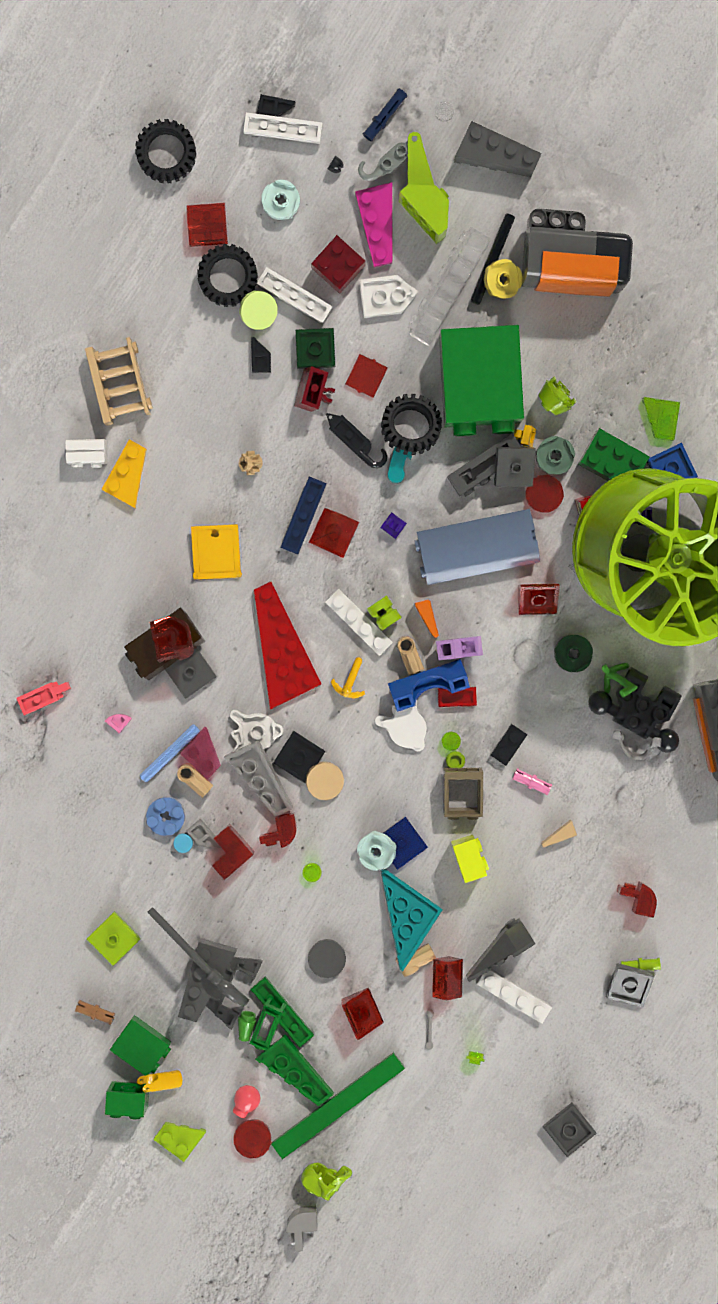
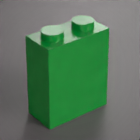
(141, 1046)

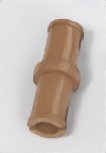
(95, 1012)

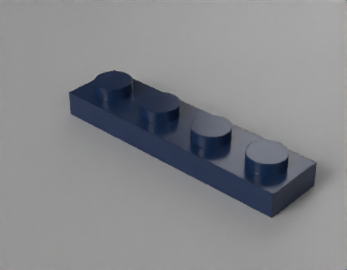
(303, 515)

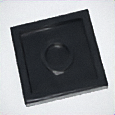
(298, 756)

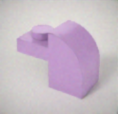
(459, 648)

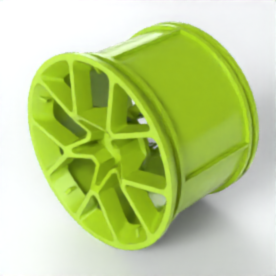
(676, 557)

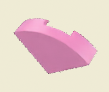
(118, 721)

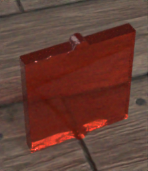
(366, 376)

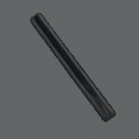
(493, 256)

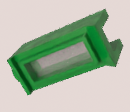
(267, 1025)

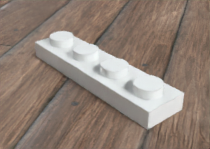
(283, 128)
(294, 295)
(359, 622)
(514, 995)

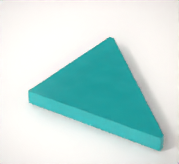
(409, 916)

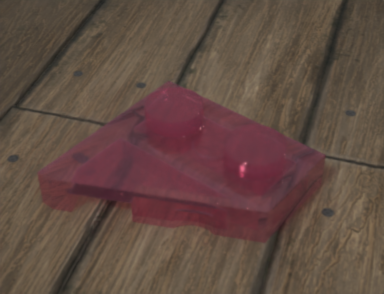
(202, 754)

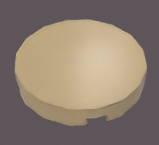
(324, 780)

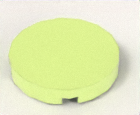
(258, 310)

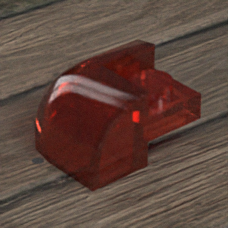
(171, 639)

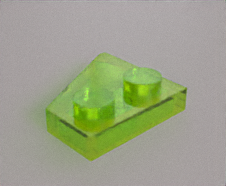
(662, 417)

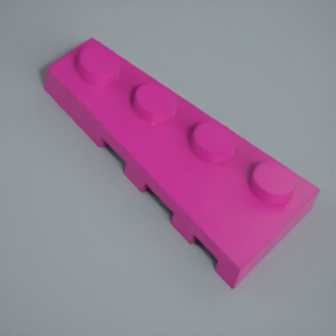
(376, 216)

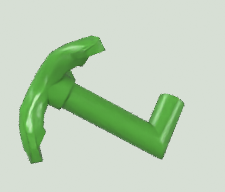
(611, 673)

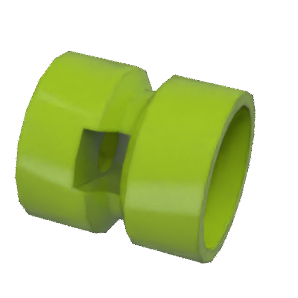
(387, 619)

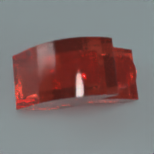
(286, 832)
(645, 899)

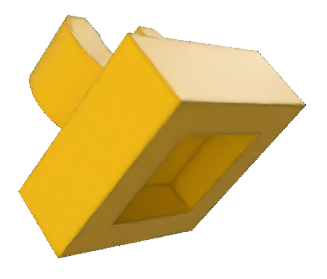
(526, 436)

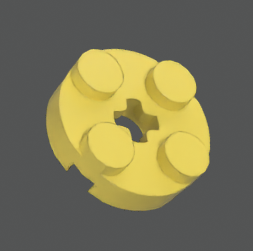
(492, 279)

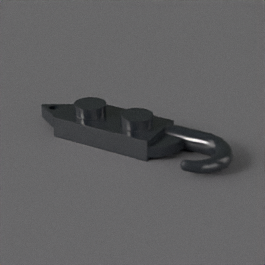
(354, 440)

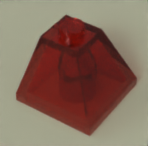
(334, 532)

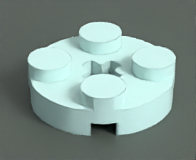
(274, 191)
(382, 842)

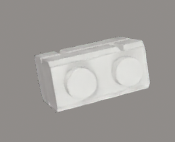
(86, 452)

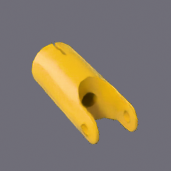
(161, 1081)

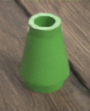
(246, 1024)

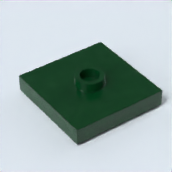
(315, 348)

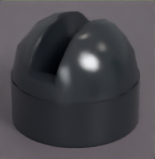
(333, 167)

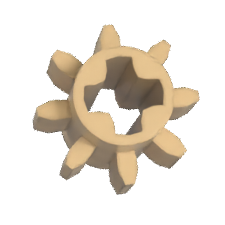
(250, 462)

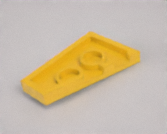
(126, 474)

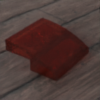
(207, 224)

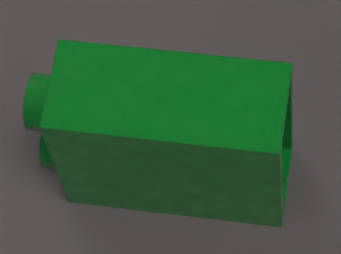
(481, 379)

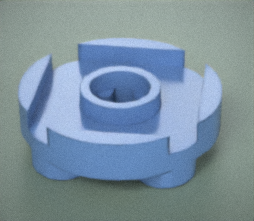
(167, 827)

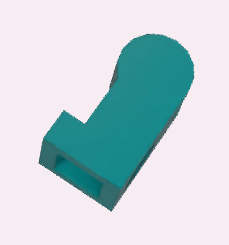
(396, 472)

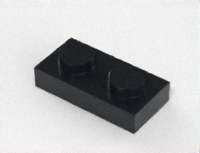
(508, 744)

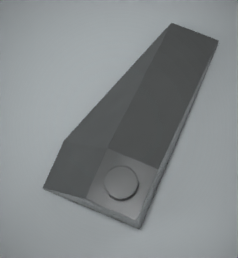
(510, 941)

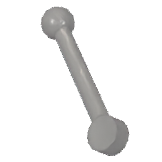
(429, 1045)

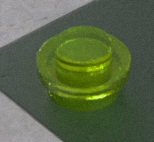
(312, 872)
(475, 1058)

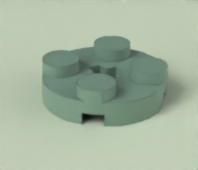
(566, 457)

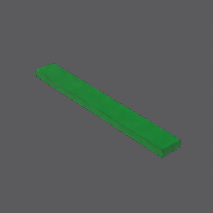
(337, 1105)

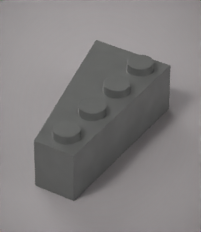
(494, 151)

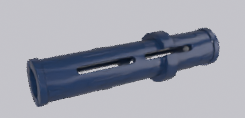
(379, 121)

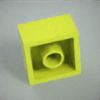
(469, 859)

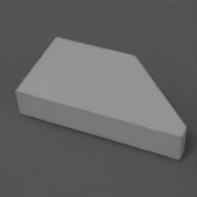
(202, 834)

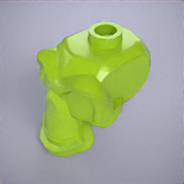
(323, 1180)

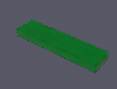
(290, 1021)

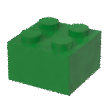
(126, 1100)

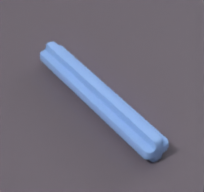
(169, 753)

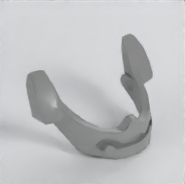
(656, 742)

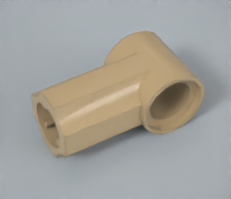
(410, 657)
(195, 781)
(421, 957)

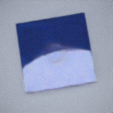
(407, 842)

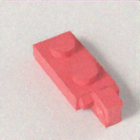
(42, 697)

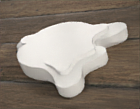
(405, 727)
(254, 728)

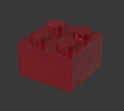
(338, 264)

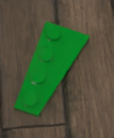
(292, 1066)

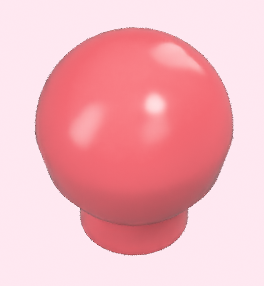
(246, 1100)

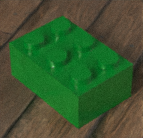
(611, 456)

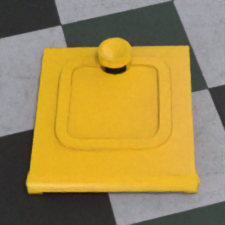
(214, 555)

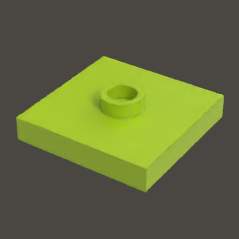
(113, 938)

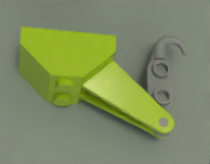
(420, 197)

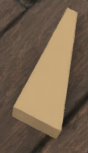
(563, 833)

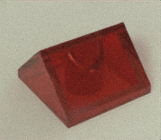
(538, 599)
(362, 1012)

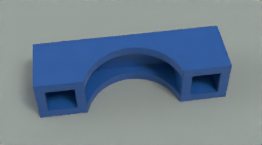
(447, 676)

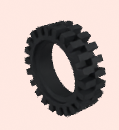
(165, 128)
(213, 257)
(415, 404)

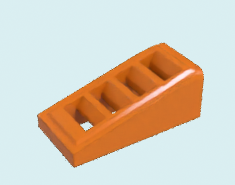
(426, 612)

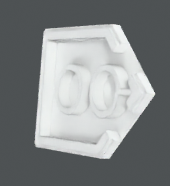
(385, 296)

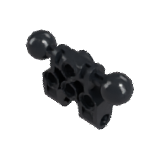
(667, 700)

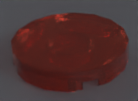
(544, 494)
(252, 1138)

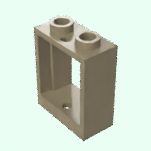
(463, 774)

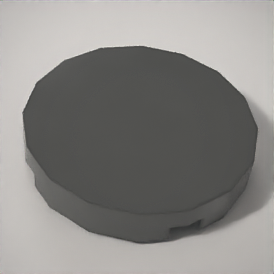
(636, 548)
(327, 958)

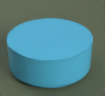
(183, 843)

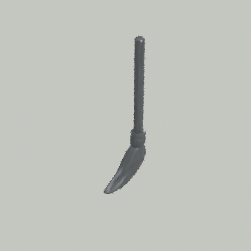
(213, 975)

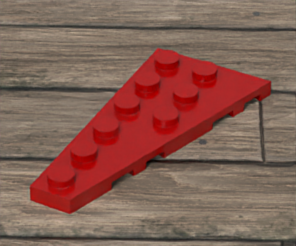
(284, 657)

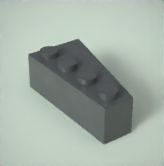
(198, 987)

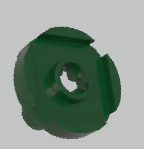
(584, 654)

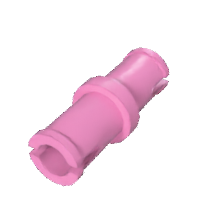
(532, 781)

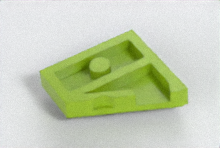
(179, 1139)

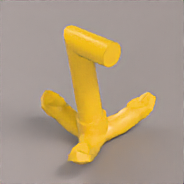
(347, 688)

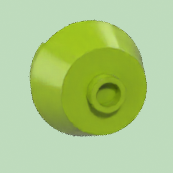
(555, 397)

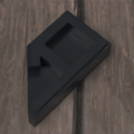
(274, 106)
(260, 357)

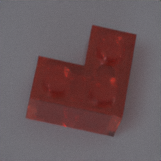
(236, 851)

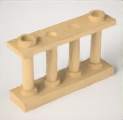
(99, 376)

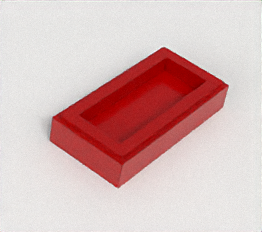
(461, 698)

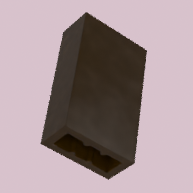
(143, 650)

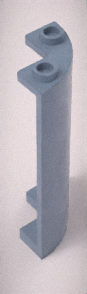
(477, 547)

